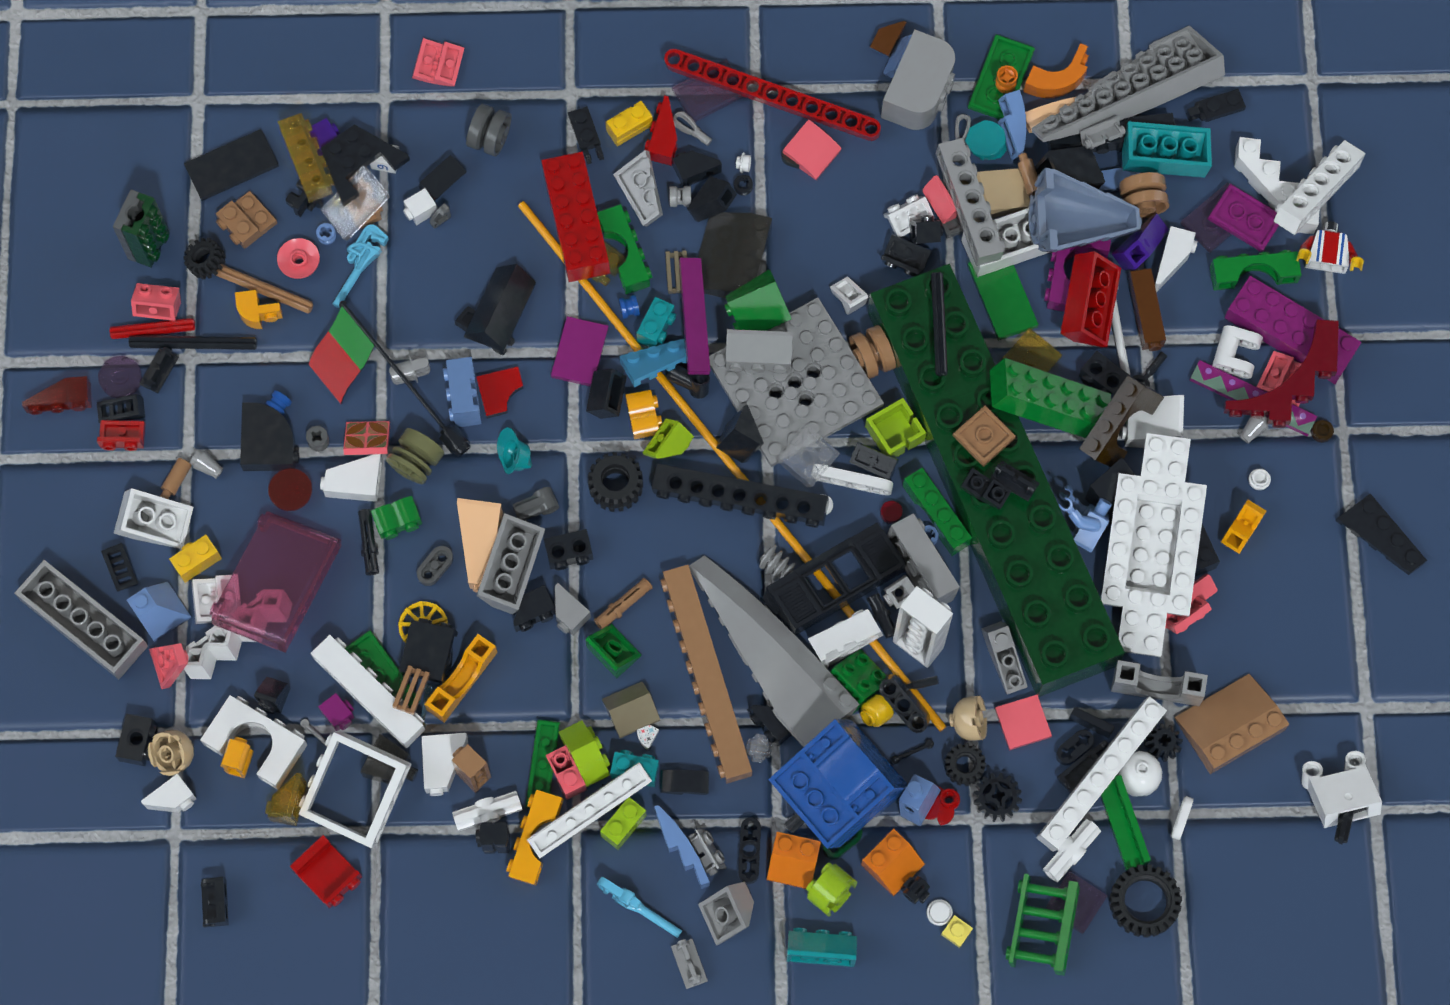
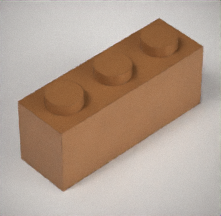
(471, 767)

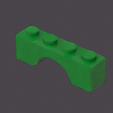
(1279, 266)
(632, 272)
(927, 496)

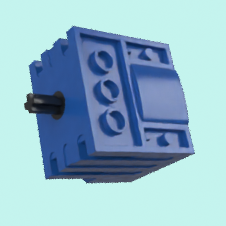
(837, 783)

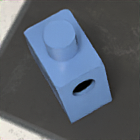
(919, 797)

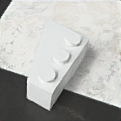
(845, 637)

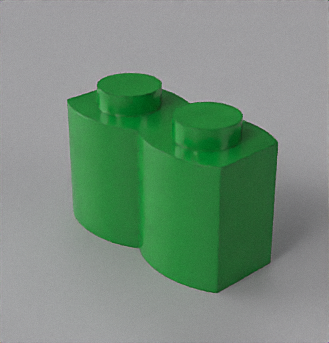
(396, 517)

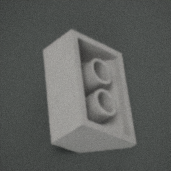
(759, 351)

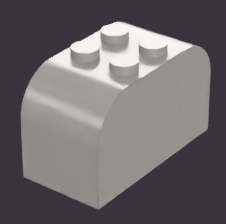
(920, 82)

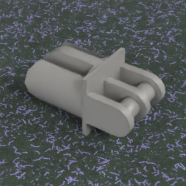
(410, 369)

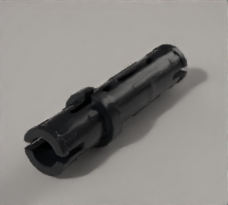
(368, 543)

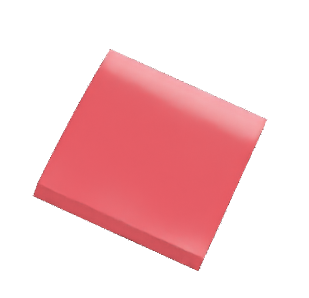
(438, 63)
(812, 149)
(1277, 371)

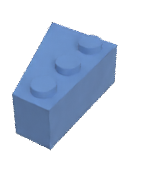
(462, 392)

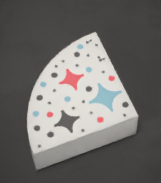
(647, 735)

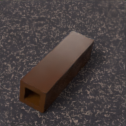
(1147, 309)

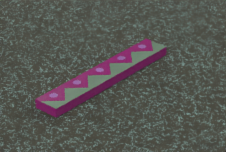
(1237, 389)

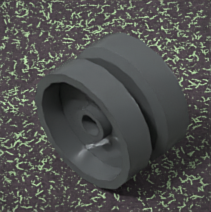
(489, 129)

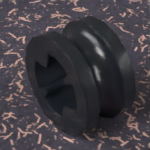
(745, 178)

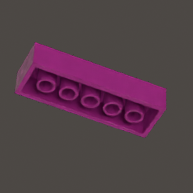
(1284, 323)

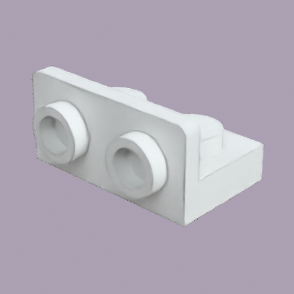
(900, 216)

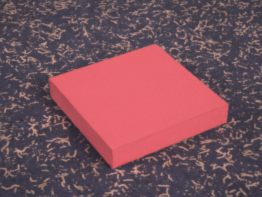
(1023, 722)

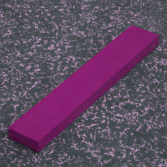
(694, 316)

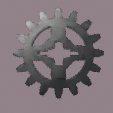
(987, 799)

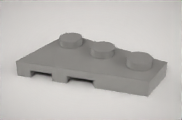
(640, 188)

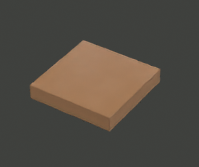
(984, 436)

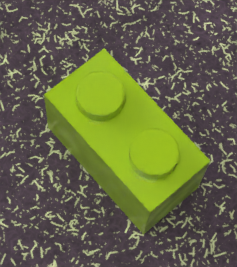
(623, 823)

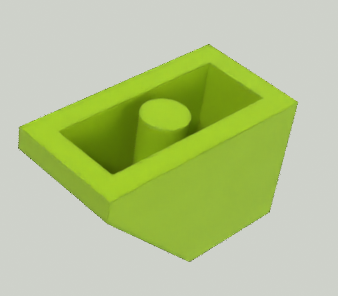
(669, 440)

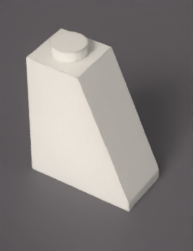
(354, 479)
(437, 761)

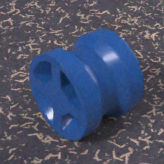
(629, 307)
(279, 402)

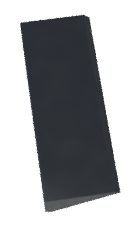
(500, 307)

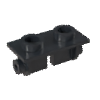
(159, 370)
(1015, 480)

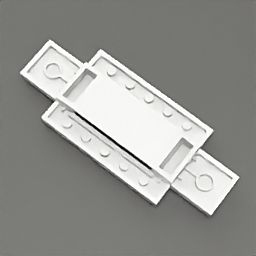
(1145, 544)

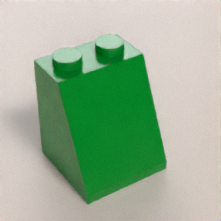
(757, 304)

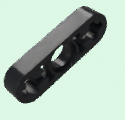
(743, 866)

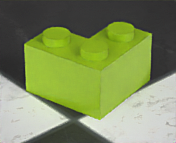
(585, 752)

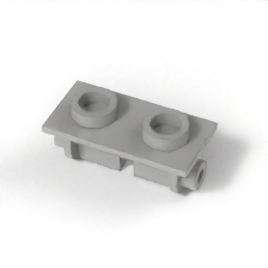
(1100, 132)
(713, 858)
(689, 963)

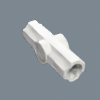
(487, 810)
(1072, 850)

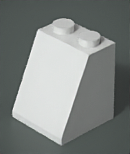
(1165, 421)

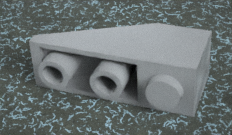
(1004, 656)

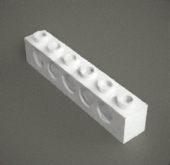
(1318, 187)

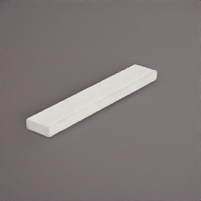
(589, 810)

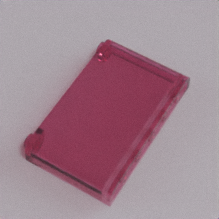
(275, 581)

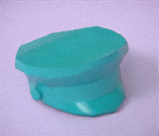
(986, 140)

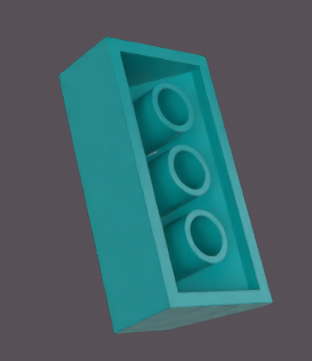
(1167, 149)

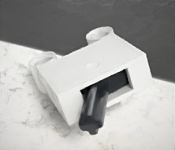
(1342, 795)

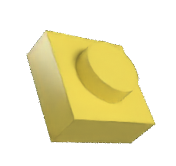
(957, 931)

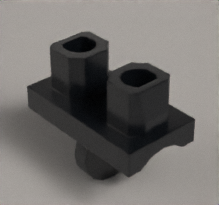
(300, 203)

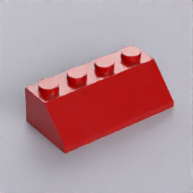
(1091, 299)

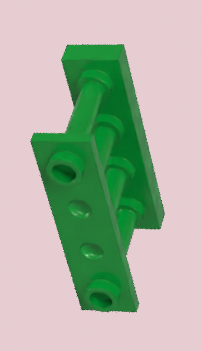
(1061, 938)

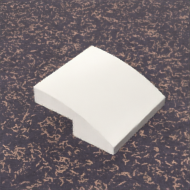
(205, 594)

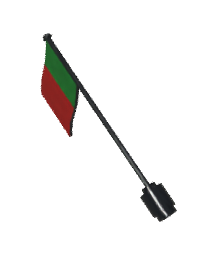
(344, 355)

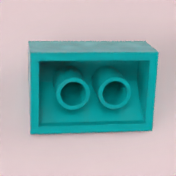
(821, 947)

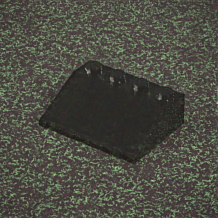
(733, 251)

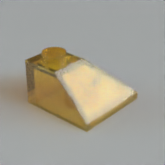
(285, 802)

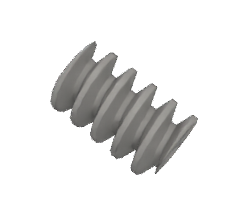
(775, 564)

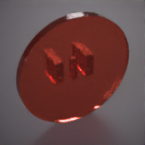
(290, 489)

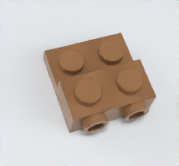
(245, 220)

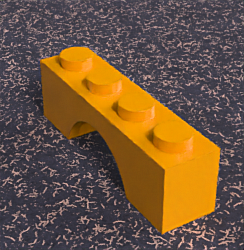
(452, 691)
(543, 809)

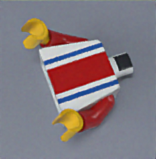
(1329, 251)

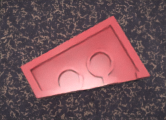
(169, 663)

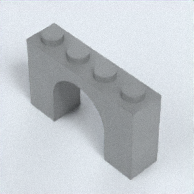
(1132, 681)

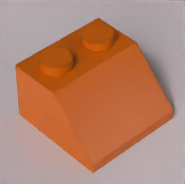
(793, 860)
(892, 862)

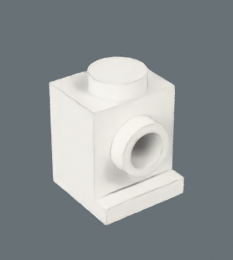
(902, 583)

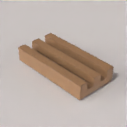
(417, 672)

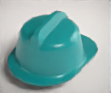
(513, 452)

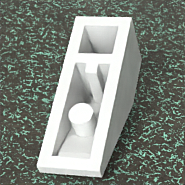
(1175, 254)

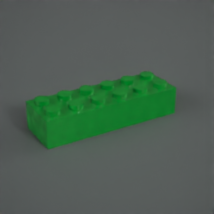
(1046, 397)

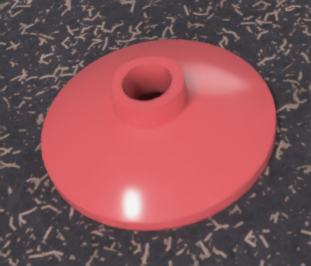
(294, 250)

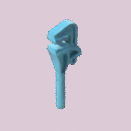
(362, 255)
(628, 900)

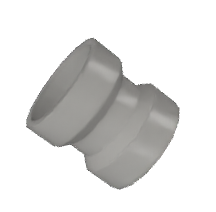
(680, 196)

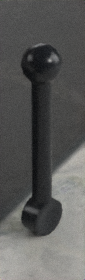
(928, 744)

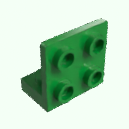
(859, 676)

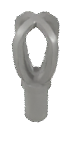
(958, 119)
(696, 132)

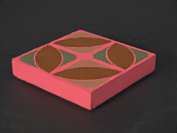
(366, 438)

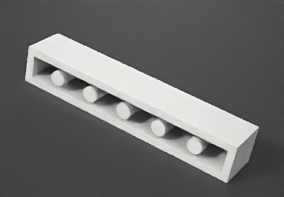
(367, 691)

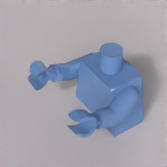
(1089, 520)

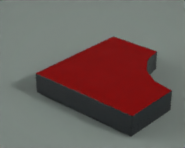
(497, 390)

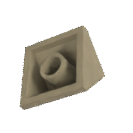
(631, 709)

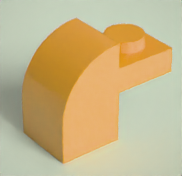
(252, 312)
(1243, 526)

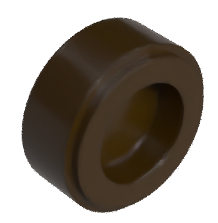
(1322, 431)

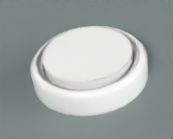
(939, 912)

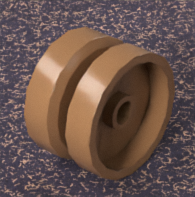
(1145, 192)
(873, 351)

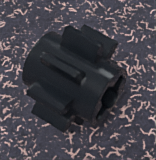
(916, 890)

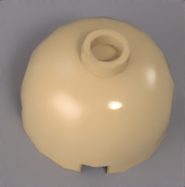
(969, 719)
(171, 752)

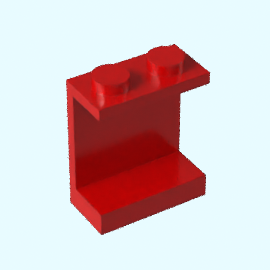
(326, 872)

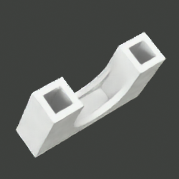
(237, 716)

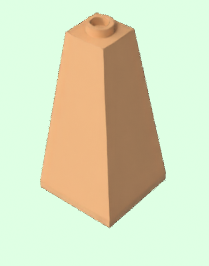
(478, 529)

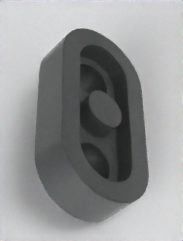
(434, 566)

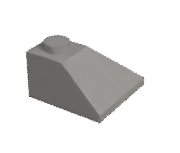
(728, 911)

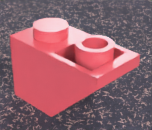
(566, 772)

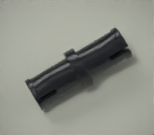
(882, 615)

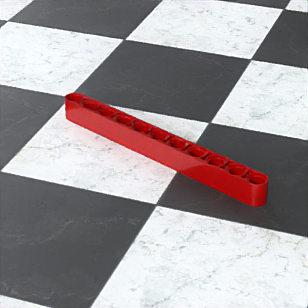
(779, 102)

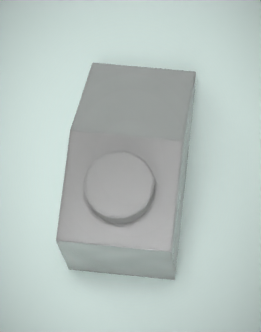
(569, 611)

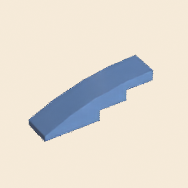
(678, 841)

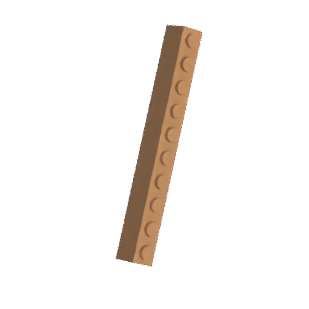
(707, 674)

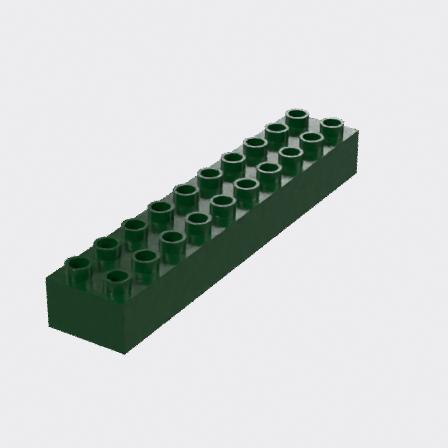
(1024, 545)

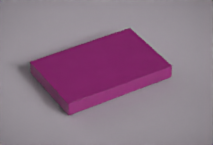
(1244, 217)
(579, 351)

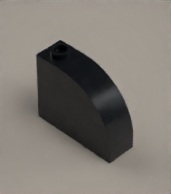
(266, 440)

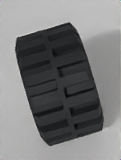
(611, 465)

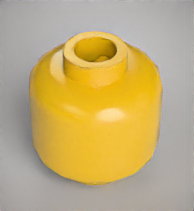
(876, 711)

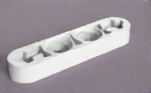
(857, 481)

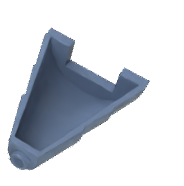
(1076, 214)

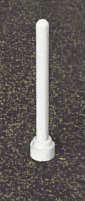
(1119, 339)

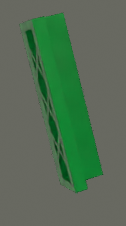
(1124, 824)

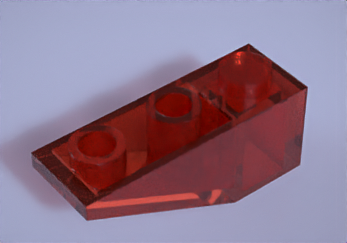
(64, 395)

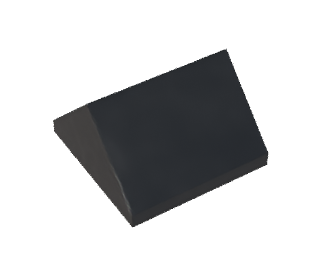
(741, 436)

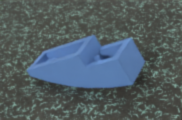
(1013, 122)

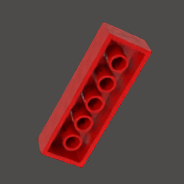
(575, 217)

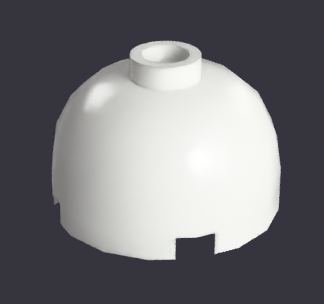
(1141, 774)

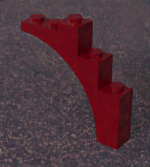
(1300, 387)

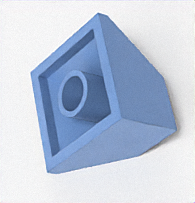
(158, 609)

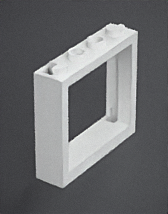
(387, 803)

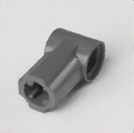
(541, 502)

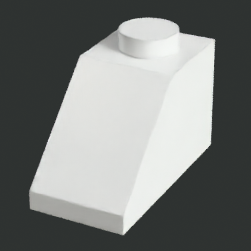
(170, 796)

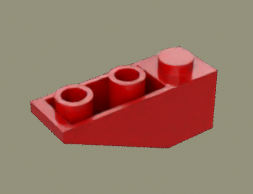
(664, 138)

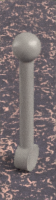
(306, 724)

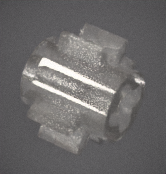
(759, 748)

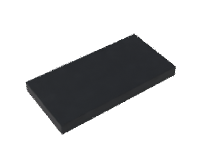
(231, 164)

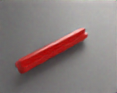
(152, 328)

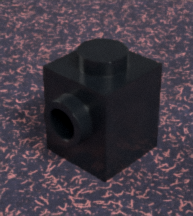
(926, 230)

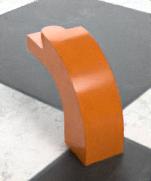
(1059, 83)

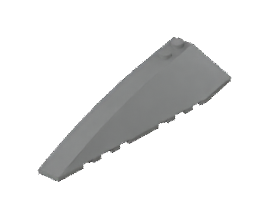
(1153, 78)
(791, 676)

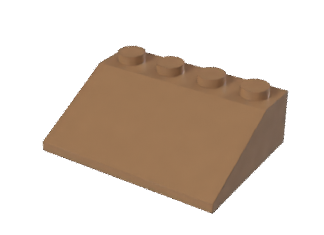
(1231, 723)

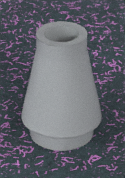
(1253, 428)
(205, 463)

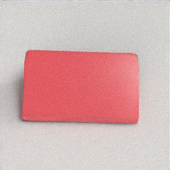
(940, 200)

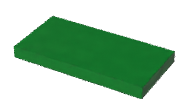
(1002, 53)
(1004, 301)
(377, 659)

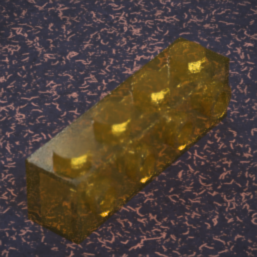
(305, 157)

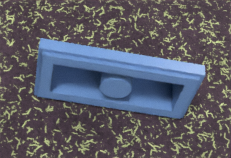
(896, 56)

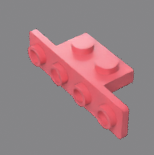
(1202, 590)

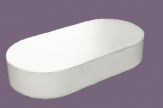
(1182, 817)

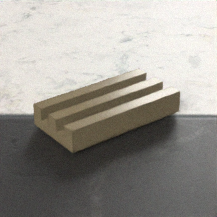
(676, 255)

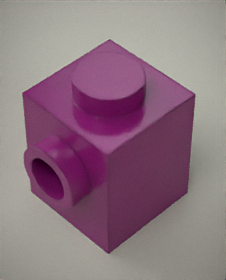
(337, 712)

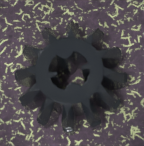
(1171, 747)

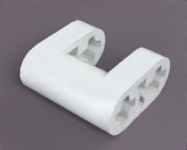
(1225, 355)

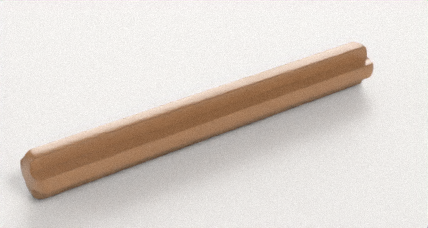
(265, 289)

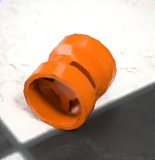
(1009, 75)

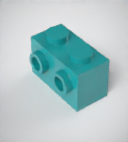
(655, 323)
(625, 760)

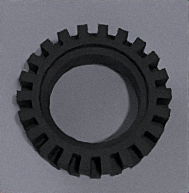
(1137, 926)

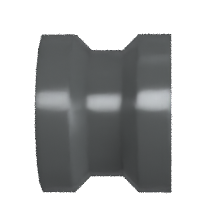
(317, 443)

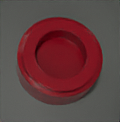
(891, 512)

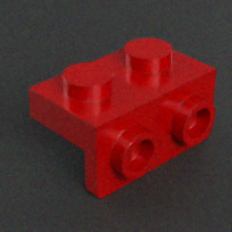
(121, 434)

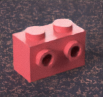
(155, 301)

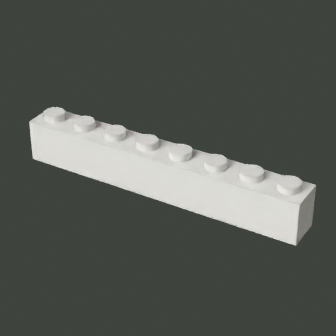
(1101, 774)

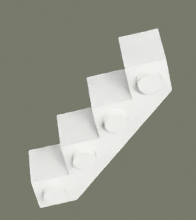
(1264, 177)
(216, 645)

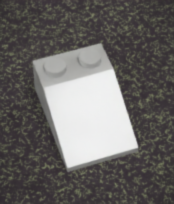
(153, 519)

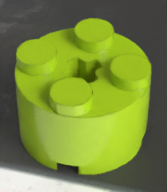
(830, 889)

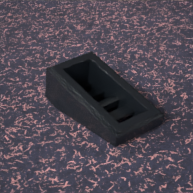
(132, 401)
(113, 550)

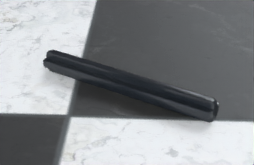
(939, 324)

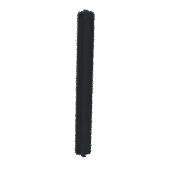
(193, 342)

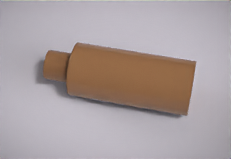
(1028, 173)
(175, 478)

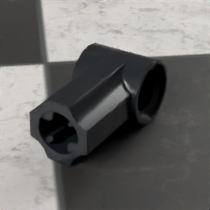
(696, 384)

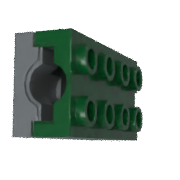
(141, 228)

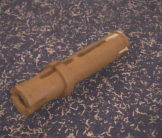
(622, 604)

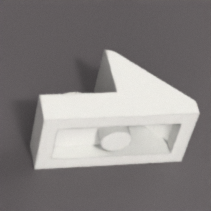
(849, 294)

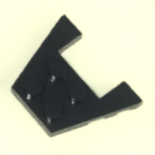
(353, 150)

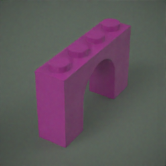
(1060, 283)

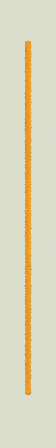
(825, 582)

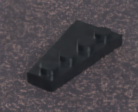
(1378, 529)

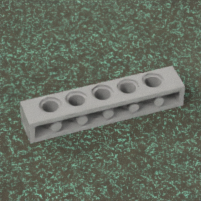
(982, 251)

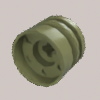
(415, 456)

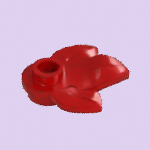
(941, 810)

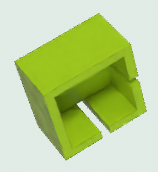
(892, 429)

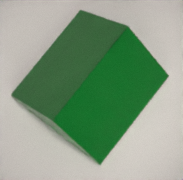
(612, 650)

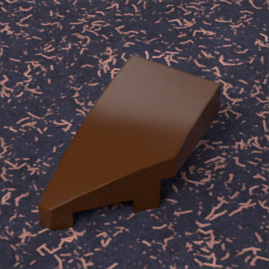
(887, 38)

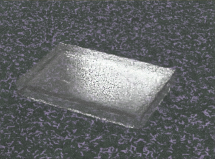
(356, 213)

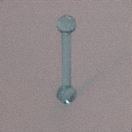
(428, 689)

